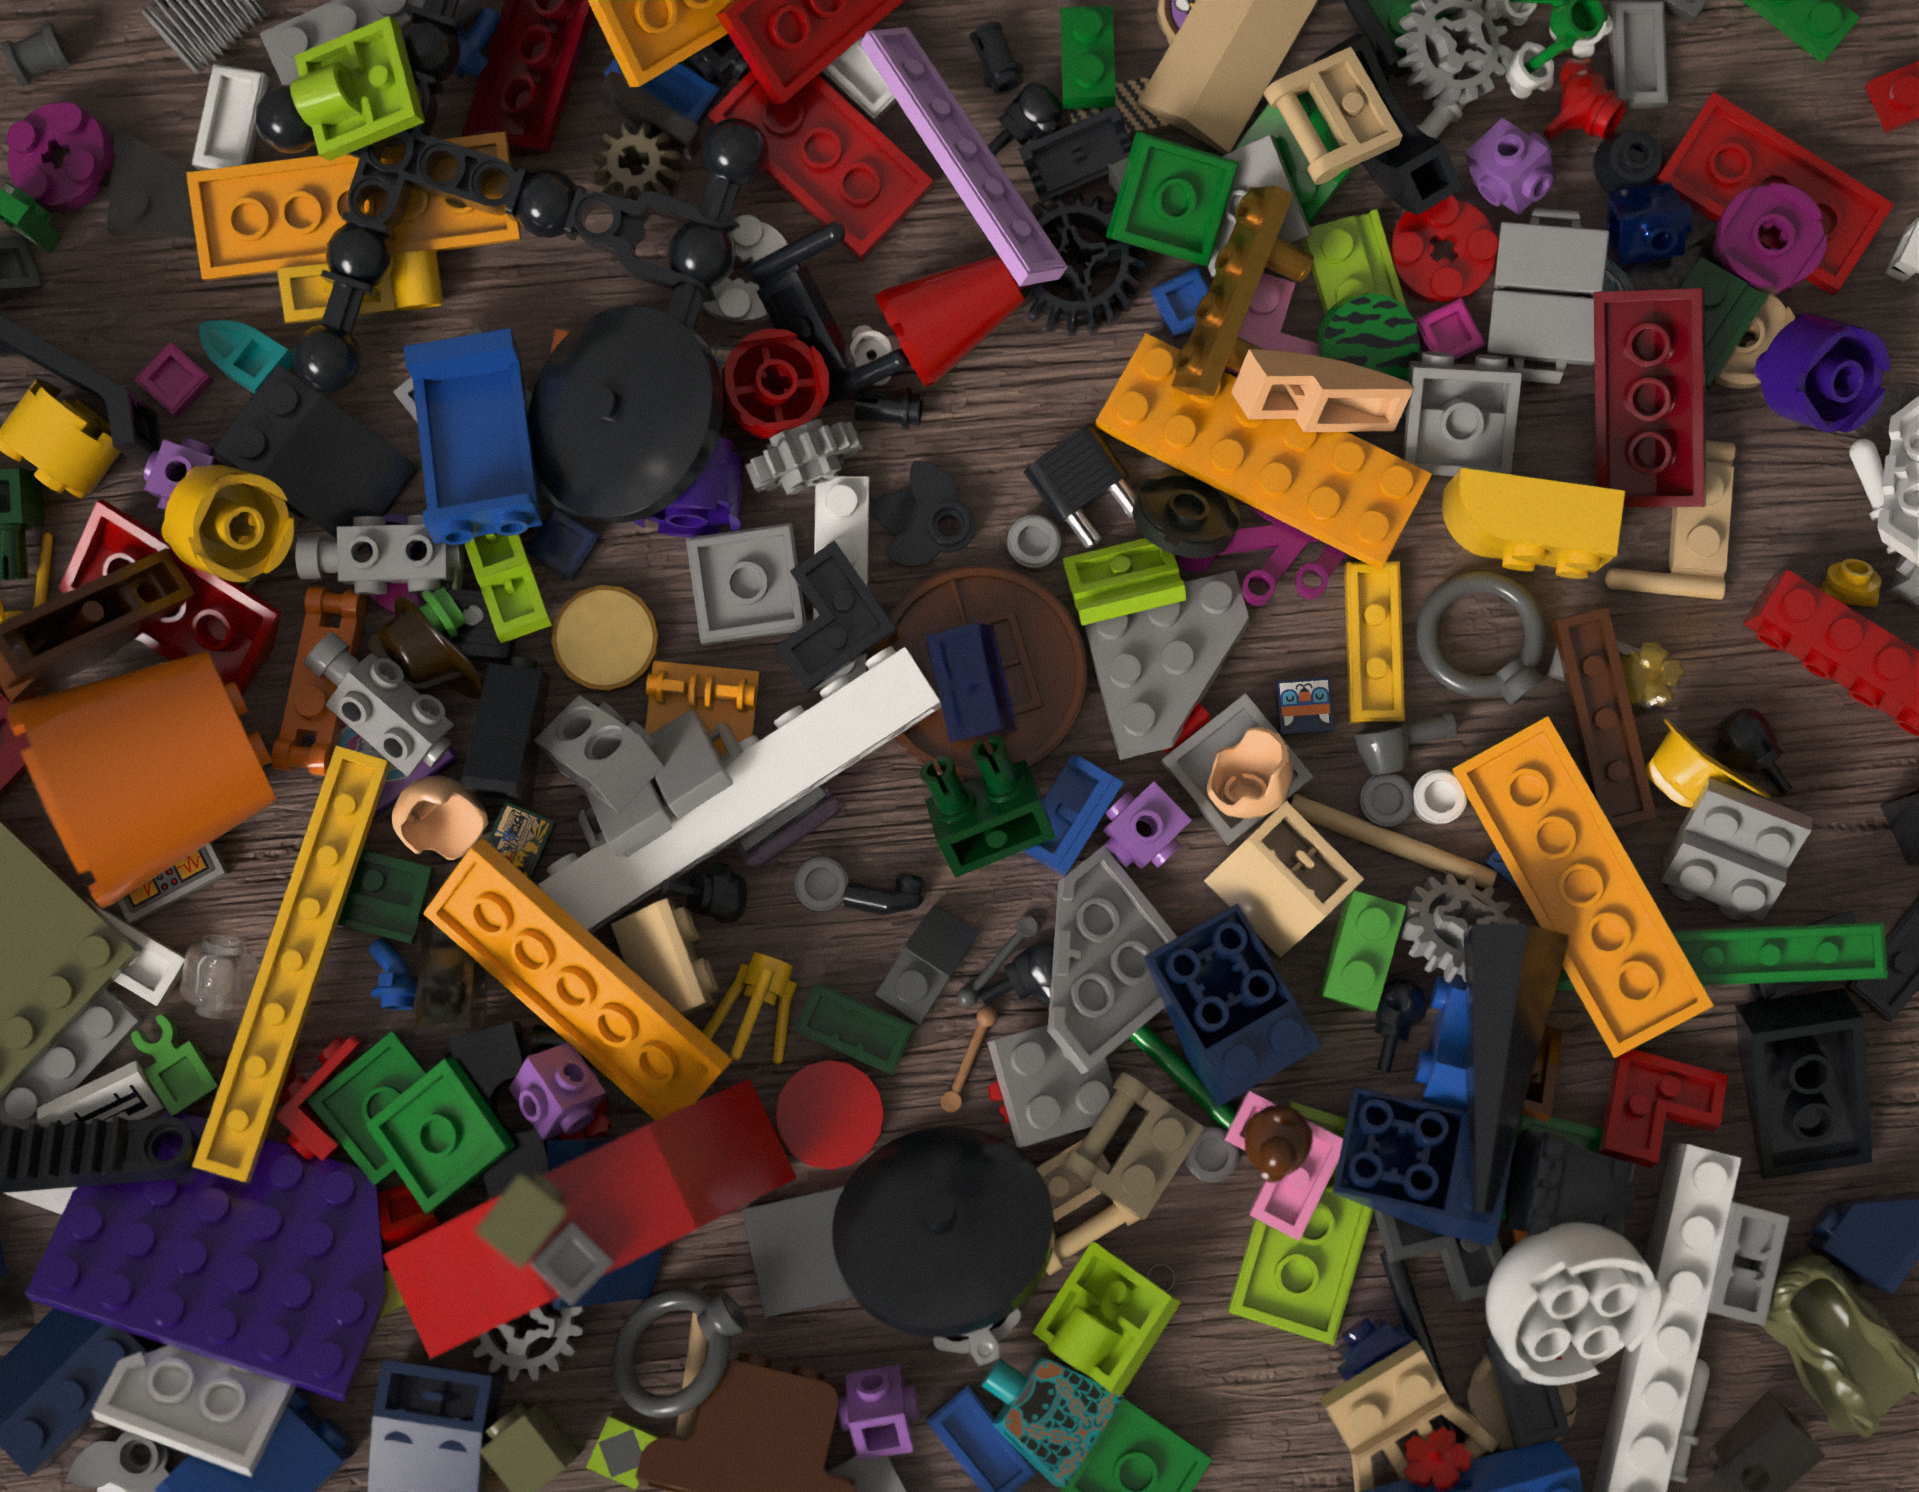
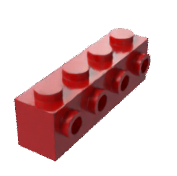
(1839, 646)

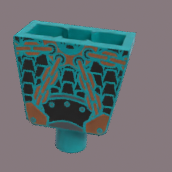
(1050, 1414)

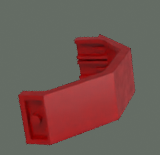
(620, 1196)

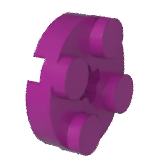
(35, 142)
(1740, 246)

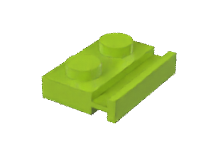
(1352, 259)
(1123, 580)

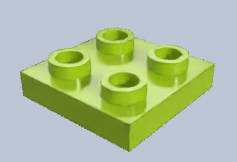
(357, 89)
(1106, 1318)

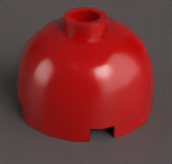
(773, 383)

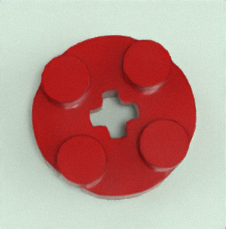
(1443, 280)

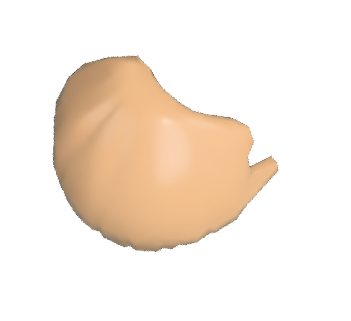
(1251, 775)
(439, 817)

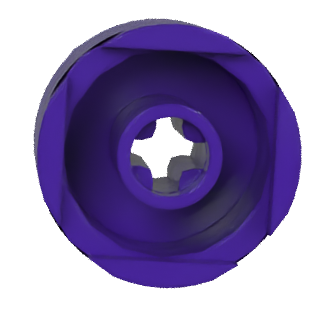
(1824, 373)
(711, 499)

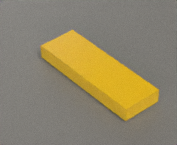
(1374, 643)

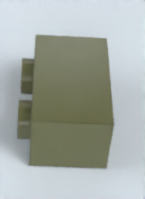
(523, 1218)
(528, 1448)

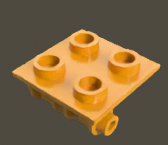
(713, 692)

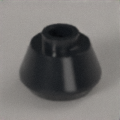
(1628, 161)

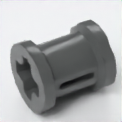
(36, 54)

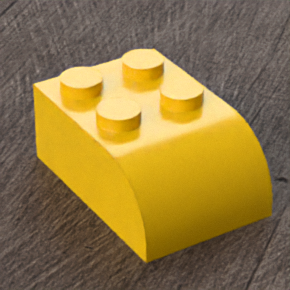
(1534, 521)

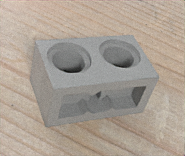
(600, 752)
(1748, 1264)

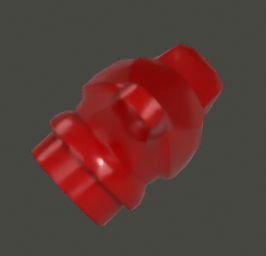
(1586, 103)

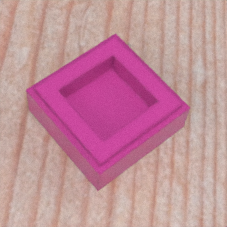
(1450, 331)
(173, 379)

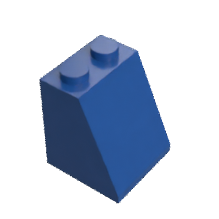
(297, 1458)

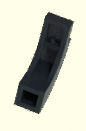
(1419, 168)

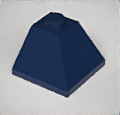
(1871, 1238)

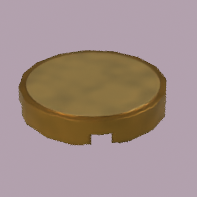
(605, 638)

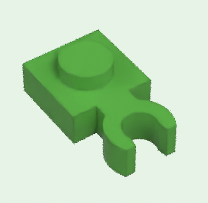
(180, 1072)

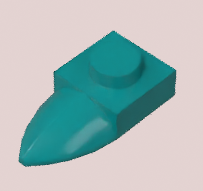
(243, 352)

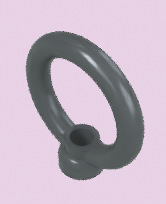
(1517, 677)
(718, 1320)

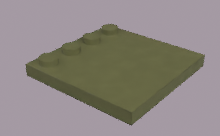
(52, 956)

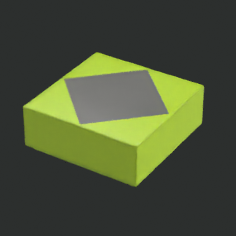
(620, 1450)

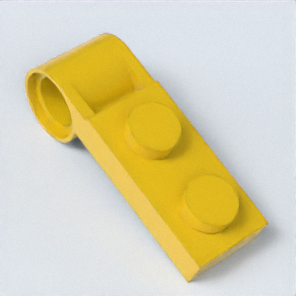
(409, 286)

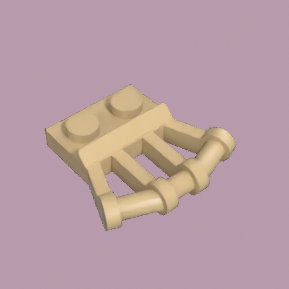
(1391, 1402)

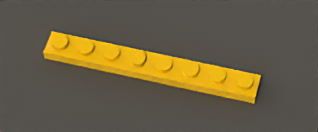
(292, 965)

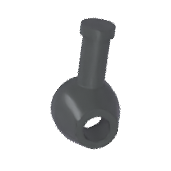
(1386, 746)

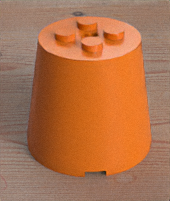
(143, 768)

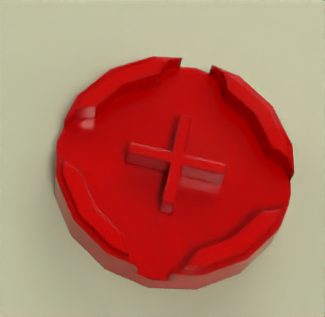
(829, 1114)

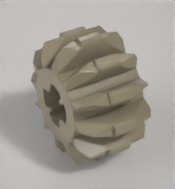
(654, 156)

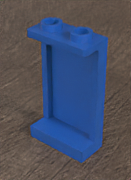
(474, 437)

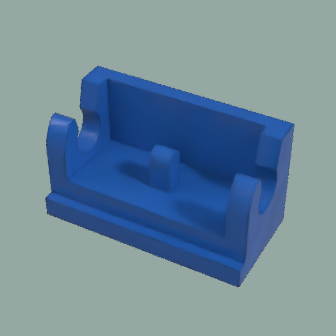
(1075, 809)

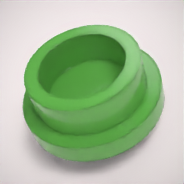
(442, 611)

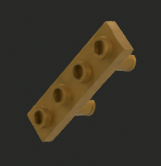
(1238, 272)

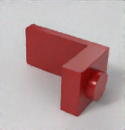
(308, 1131)

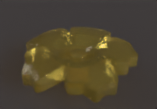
(1651, 675)

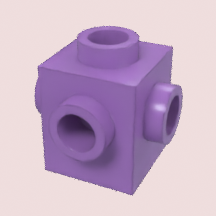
(1511, 166)
(168, 465)
(1161, 816)
(557, 1091)
(877, 1401)

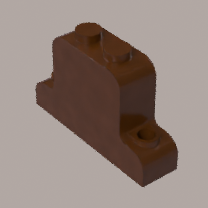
(86, 624)
(753, 1436)

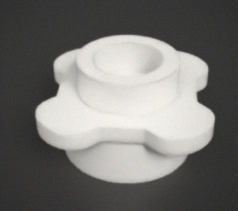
(869, 340)

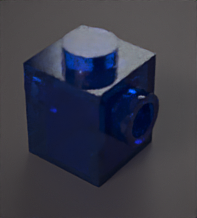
(1647, 223)
(1369, 1344)

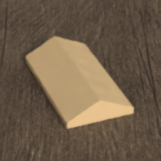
(1223, 66)

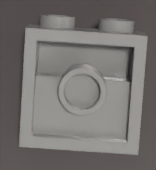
(1461, 414)
(1734, 850)

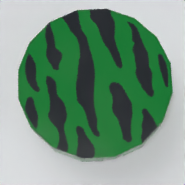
(1370, 333)

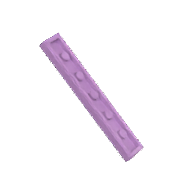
(963, 156)

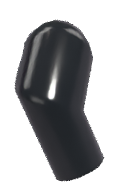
(886, 901)

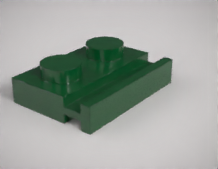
(1729, 313)
(387, 897)

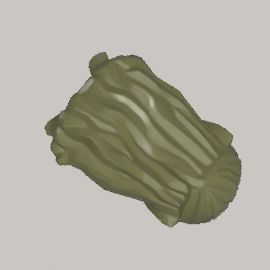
(1839, 1344)

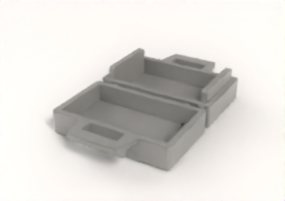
(1548, 269)
(689, 778)

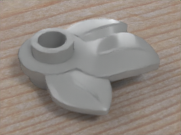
(115, 1468)

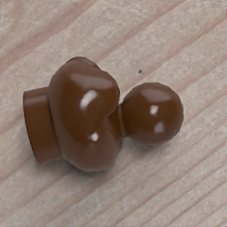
(1278, 1141)

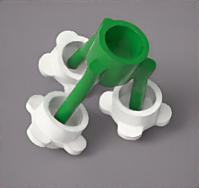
(1572, 25)

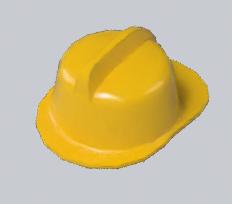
(1683, 768)

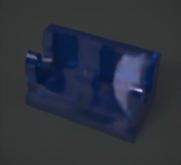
(971, 682)

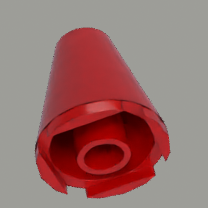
(949, 313)

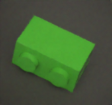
(1361, 951)

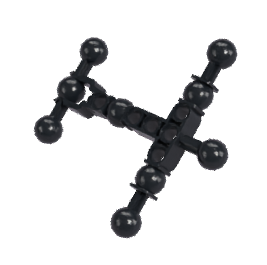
(542, 202)

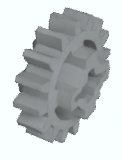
(1450, 47)
(804, 456)
(1441, 933)
(521, 1344)

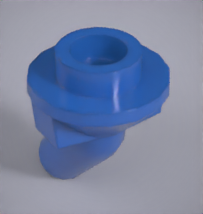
(471, 58)
(395, 986)

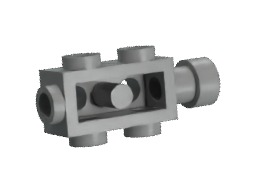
(390, 558)
(382, 705)

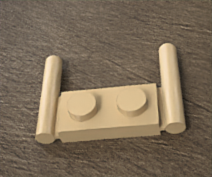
(1696, 540)

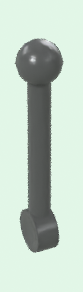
(1026, 928)

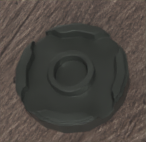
(1185, 515)

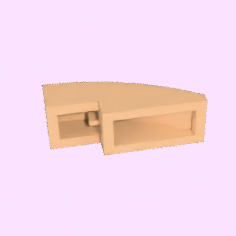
(1319, 392)

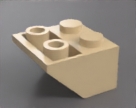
(1284, 879)
(661, 952)

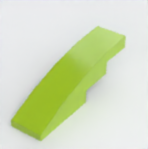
(507, 585)

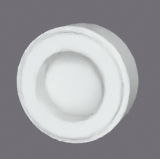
(1438, 797)

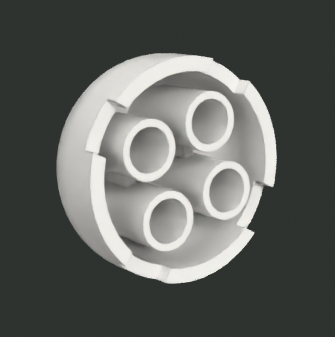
(1566, 1288)

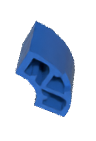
(1443, 1065)

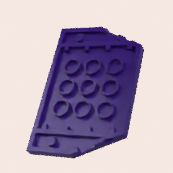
(236, 1271)

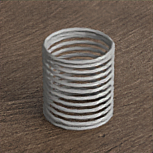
(195, 53)

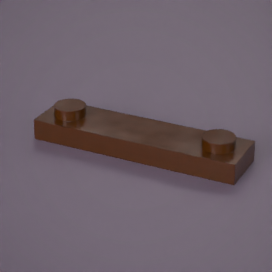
(1604, 716)

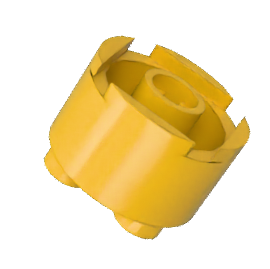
(60, 438)
(228, 522)

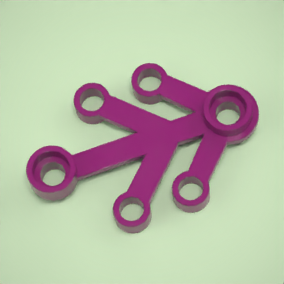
(1289, 545)

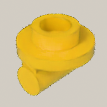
(1853, 583)

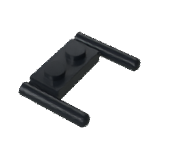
(799, 307)

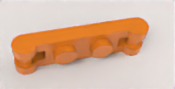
(308, 694)

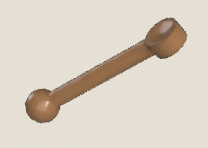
(951, 1100)

